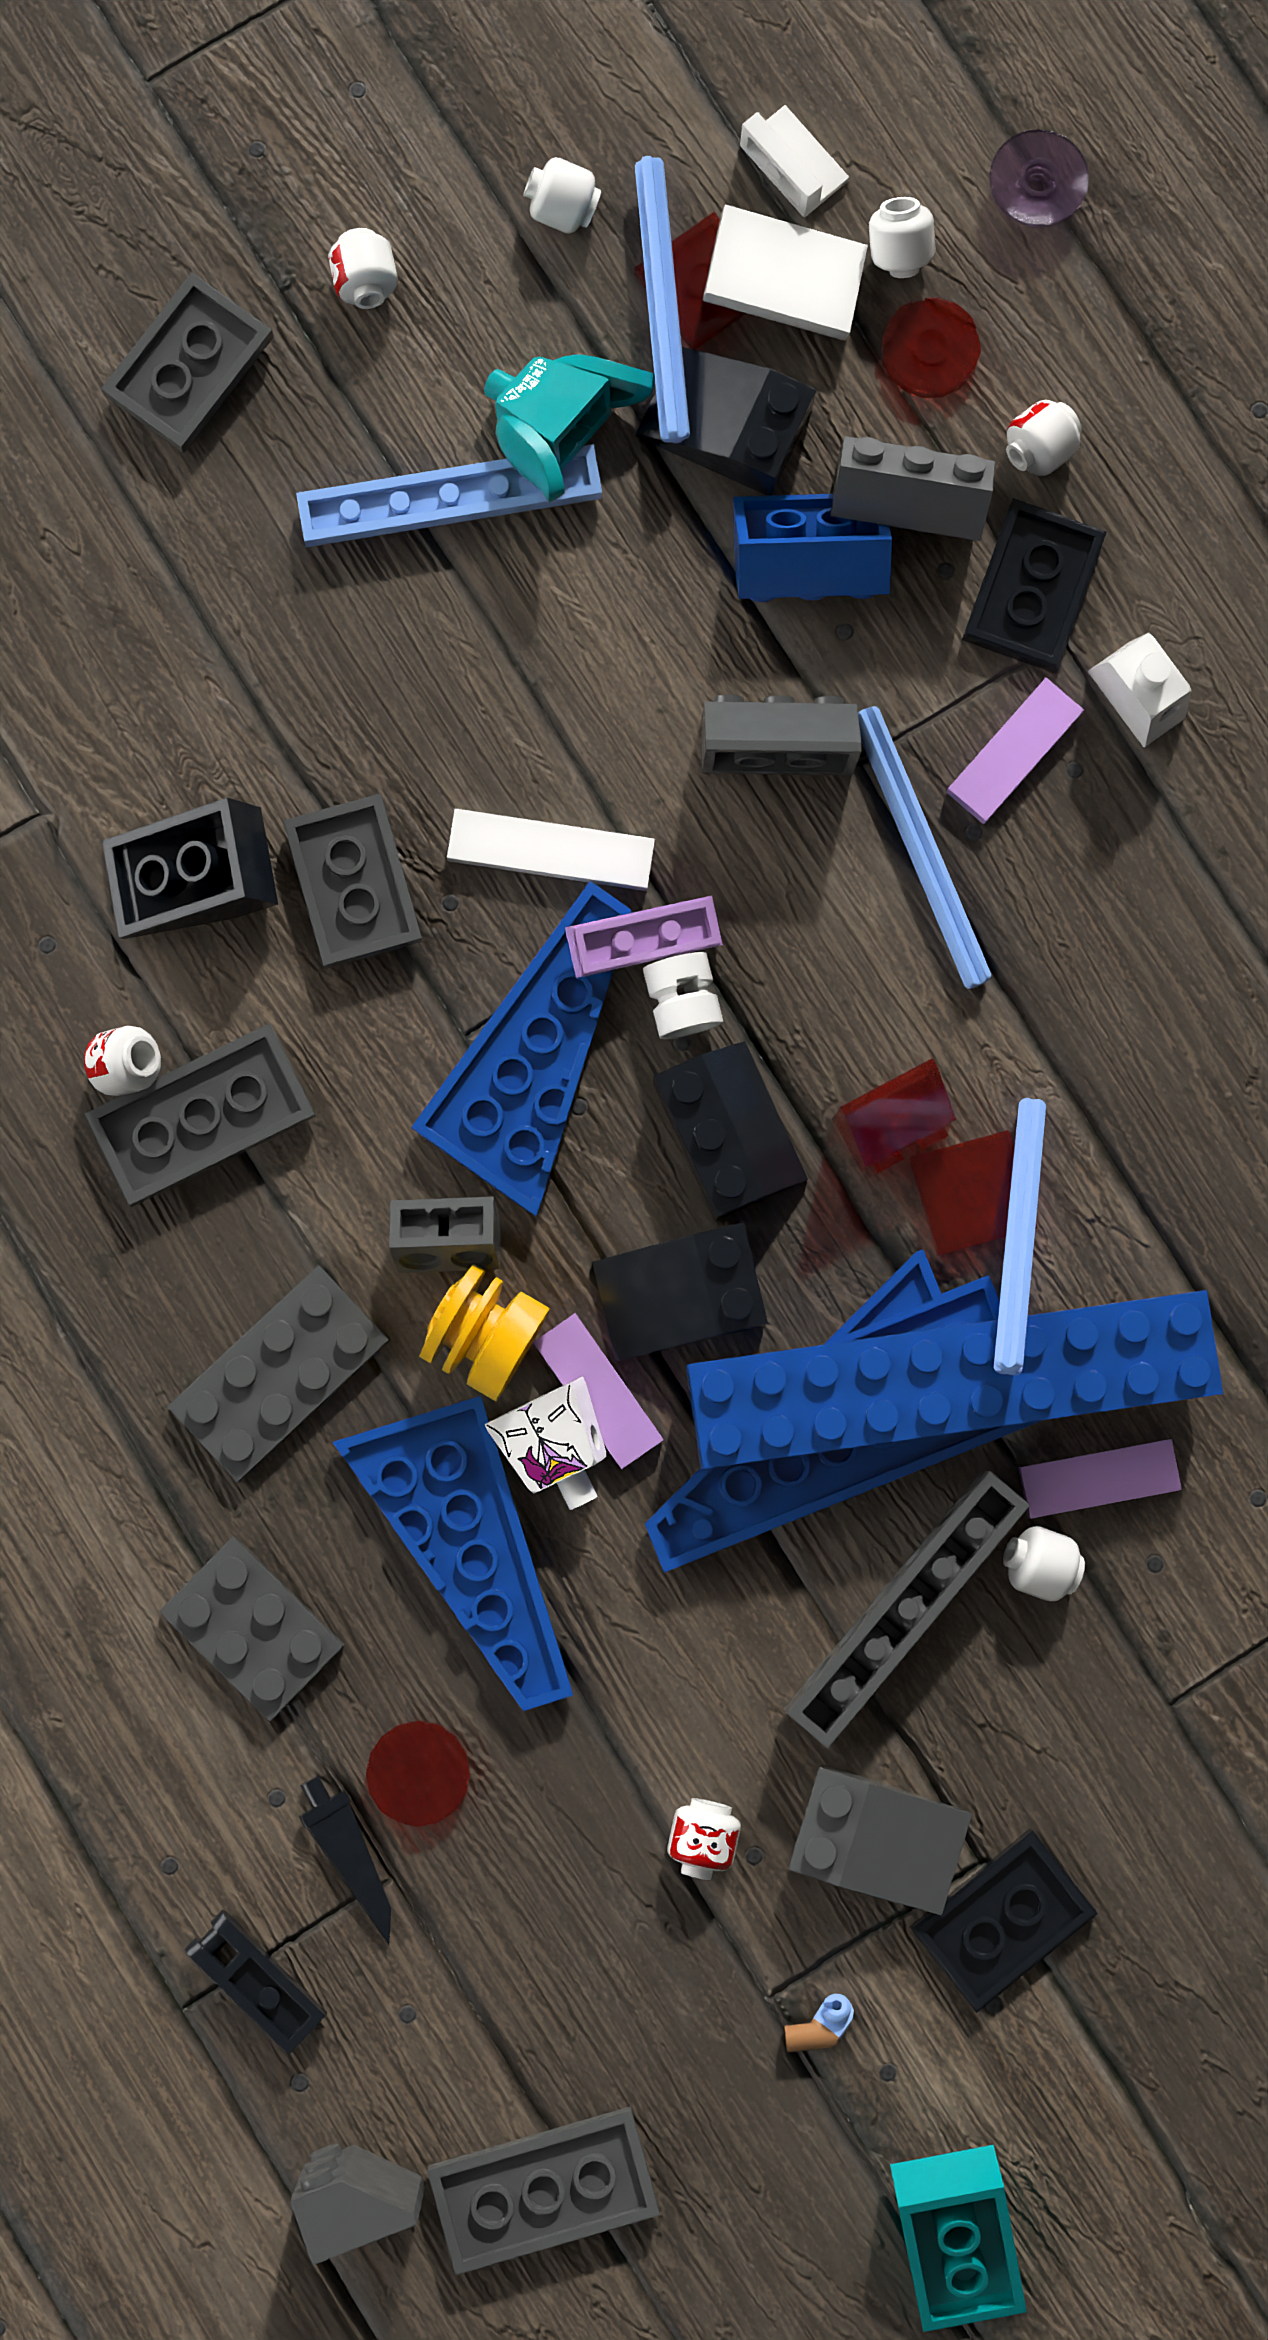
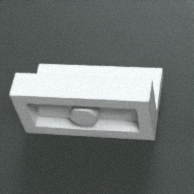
(792, 159)

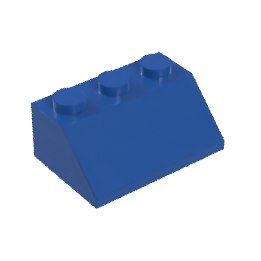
(802, 551)

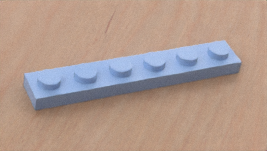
(436, 499)

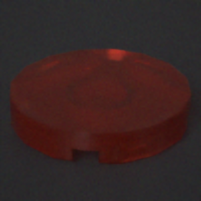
(930, 347)
(418, 1773)

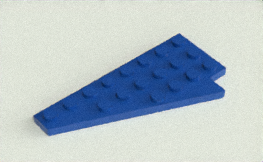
(750, 1498)

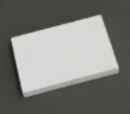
(785, 272)

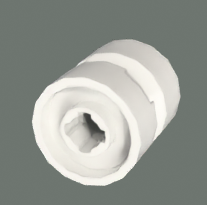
(686, 1013)

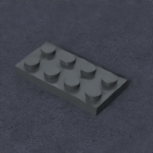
(200, 1115)
(278, 1373)
(543, 2190)

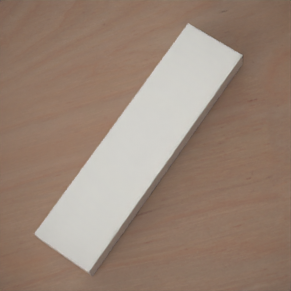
(550, 849)

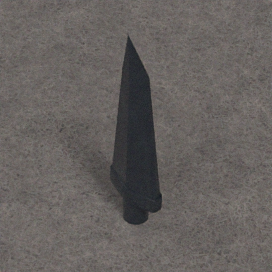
(341, 1840)

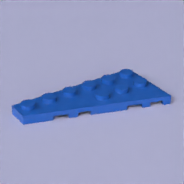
(519, 1077)
(456, 1515)

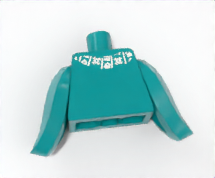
(556, 409)

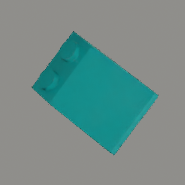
(958, 2238)

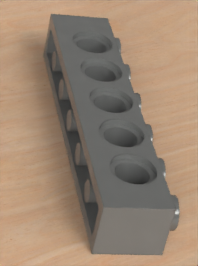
(906, 1607)

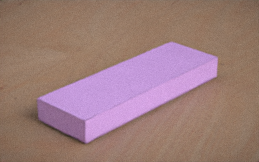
(1014, 751)
(643, 936)
(620, 1418)
(1100, 1478)

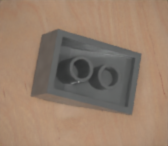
(880, 1840)

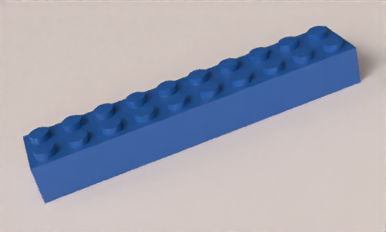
(948, 1381)

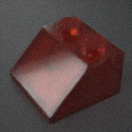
(895, 1117)

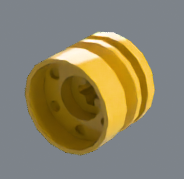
(483, 1332)

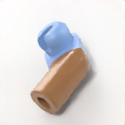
(825, 2028)

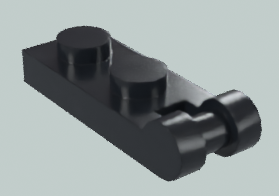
(257, 1983)

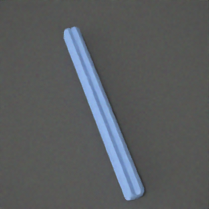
(662, 300)
(922, 849)
(1020, 1237)

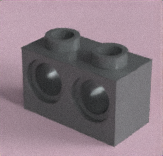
(444, 1234)

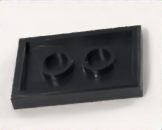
(1034, 585)
(1004, 1920)

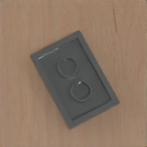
(187, 362)
(352, 881)
(251, 1628)

